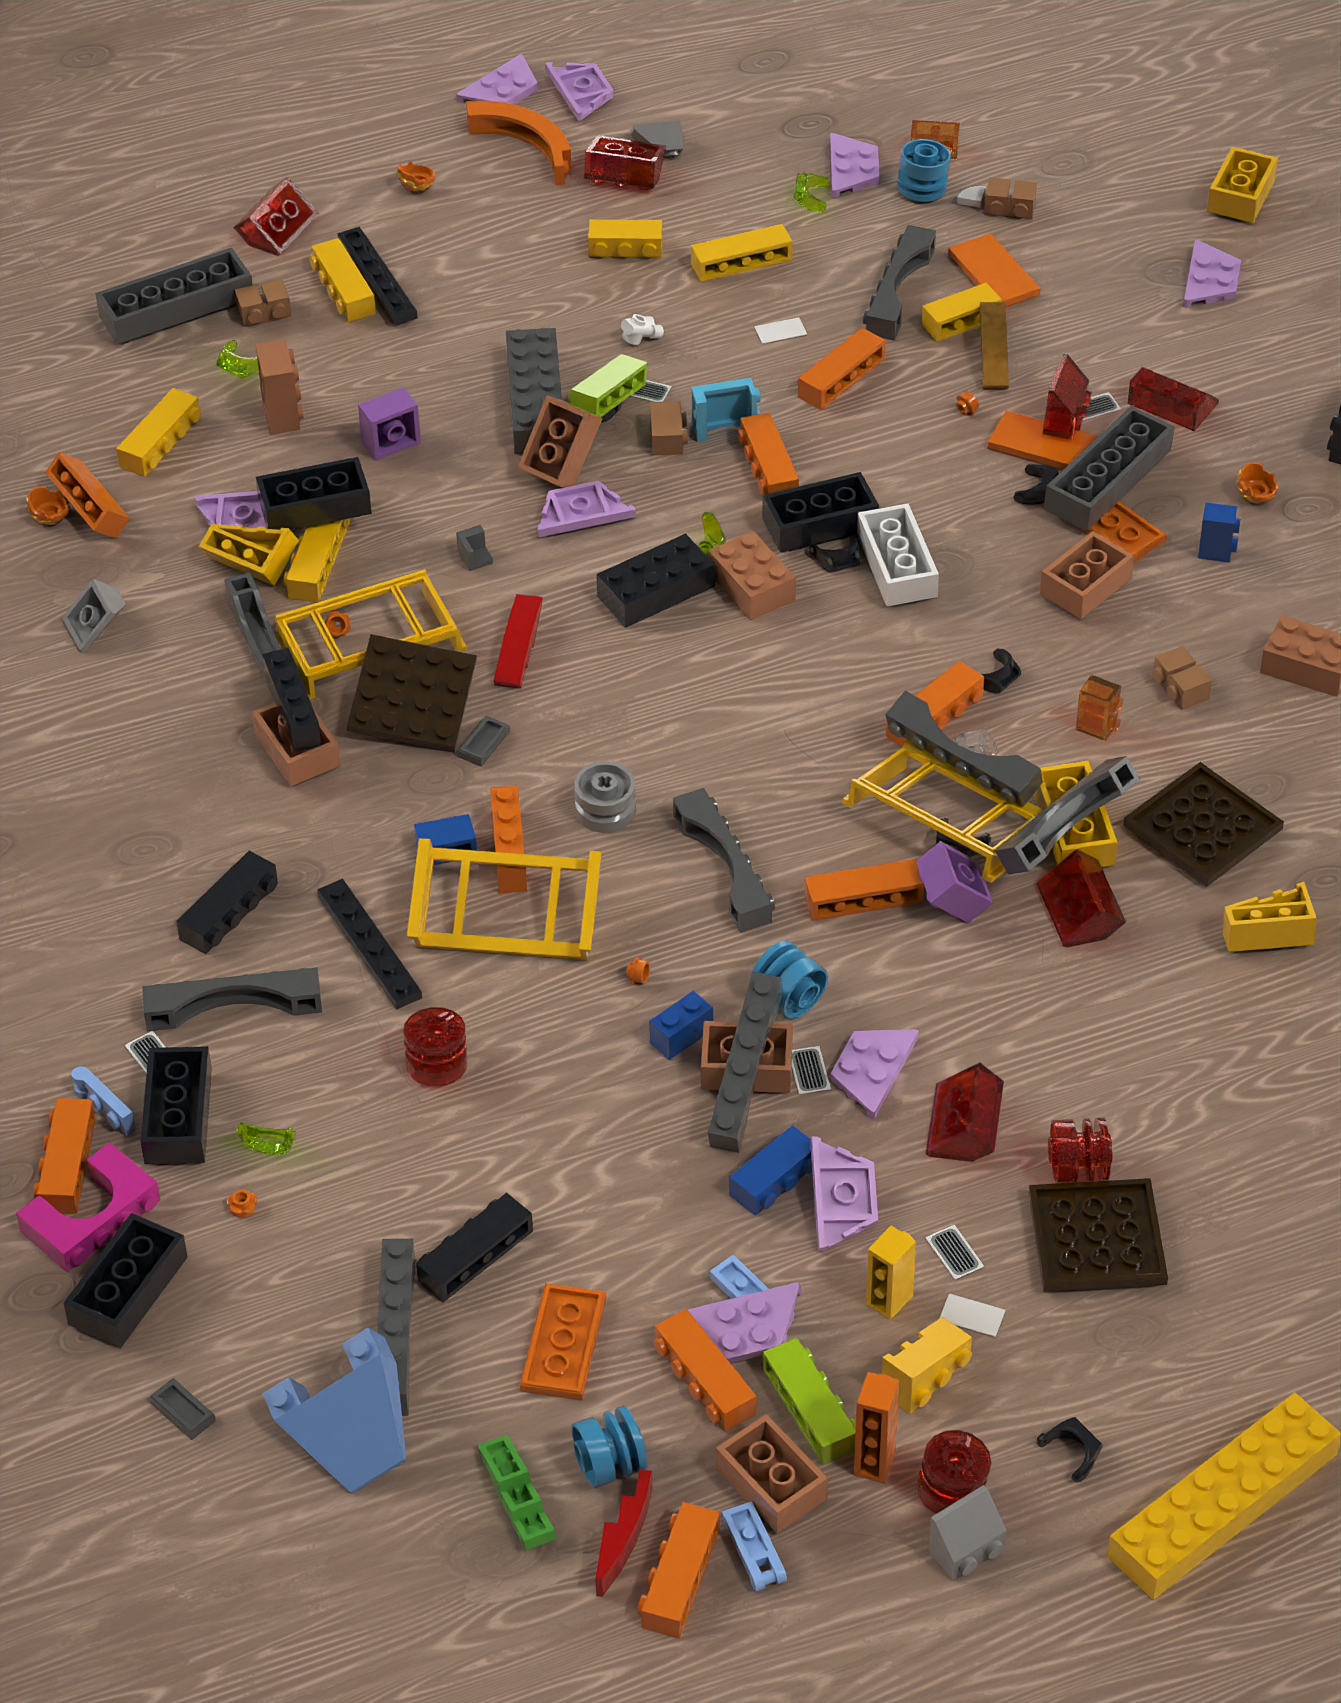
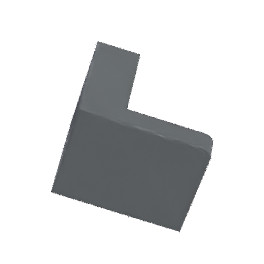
(472, 548)

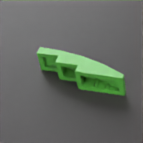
(516, 1492)

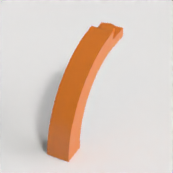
(526, 125)

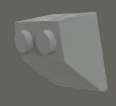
(967, 1534)

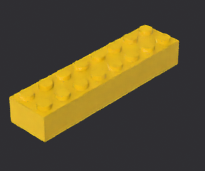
(1223, 1495)

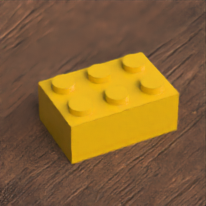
(1242, 184)

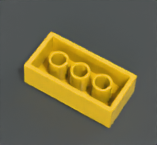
(1092, 833)

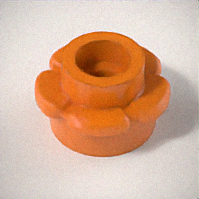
(967, 403)
(334, 617)
(638, 970)
(245, 1208)

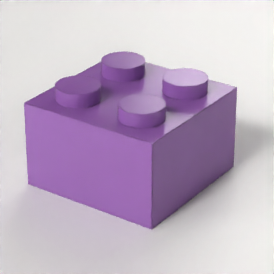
(389, 423)
(954, 882)

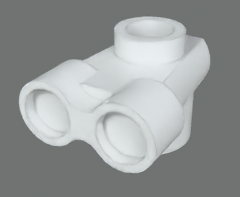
(639, 327)

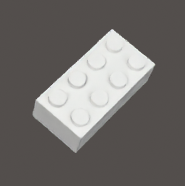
(897, 555)

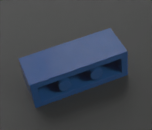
(772, 1171)

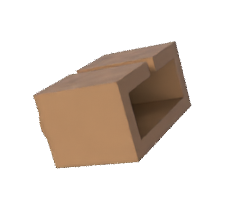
(1018, 205)
(257, 310)
(667, 428)
(1182, 685)

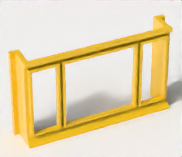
(339, 664)
(872, 781)
(457, 941)

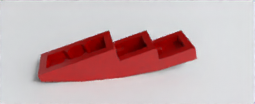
(518, 641)
(621, 1537)

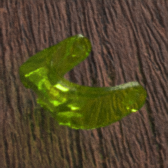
(804, 197)
(236, 364)
(712, 532)
(249, 1136)

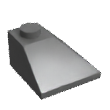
(662, 133)
(93, 613)

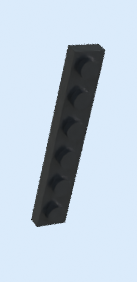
(378, 276)
(369, 944)

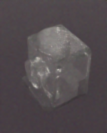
(977, 741)

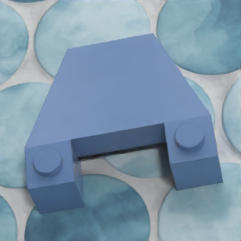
(353, 1423)

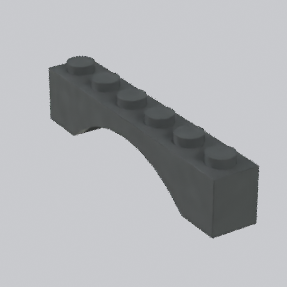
(913, 252)
(251, 617)
(1009, 775)
(700, 820)
(1037, 837)
(175, 1003)
(738, 1082)
(395, 1304)

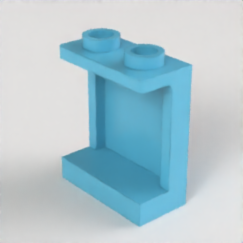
(722, 405)

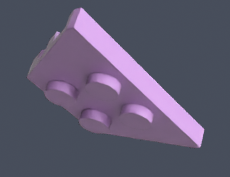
(505, 84)
(581, 86)
(852, 164)
(1211, 275)
(581, 507)
(232, 509)
(872, 1065)
(842, 1193)
(749, 1323)

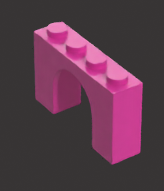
(73, 1240)

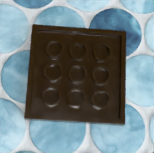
(412, 693)
(1203, 824)
(1097, 1235)

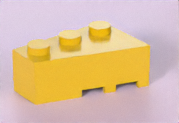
(250, 550)
(1272, 922)
(927, 1362)

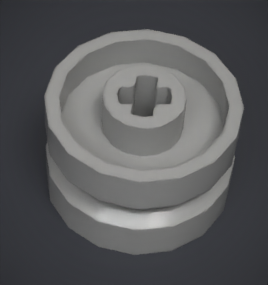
(605, 796)

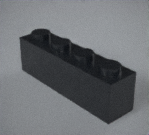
(291, 699)
(227, 902)
(474, 1247)

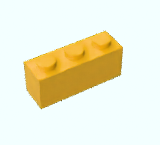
(625, 238)
(956, 312)
(890, 1272)

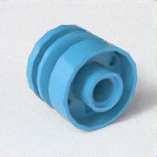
(923, 170)
(801, 977)
(603, 1448)

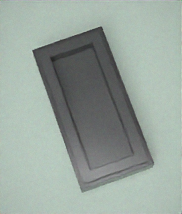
(483, 741)
(182, 1408)

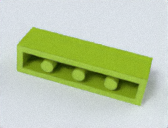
(609, 385)
(810, 1400)

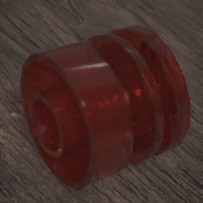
(435, 1046)
(1075, 1150)
(952, 1468)

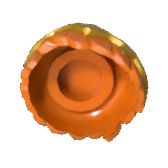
(415, 177)
(1256, 483)
(47, 506)

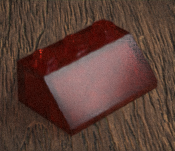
(624, 162)
(277, 218)
(1170, 399)
(1066, 400)
(1080, 900)
(965, 1115)

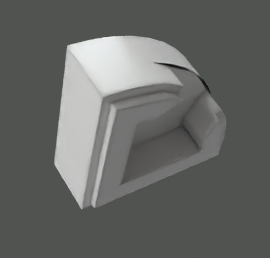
(972, 196)

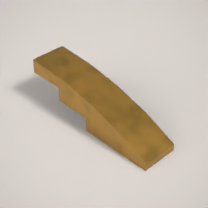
(994, 345)

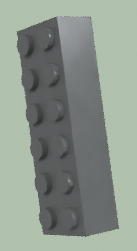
(172, 295)
(532, 377)
(1108, 468)

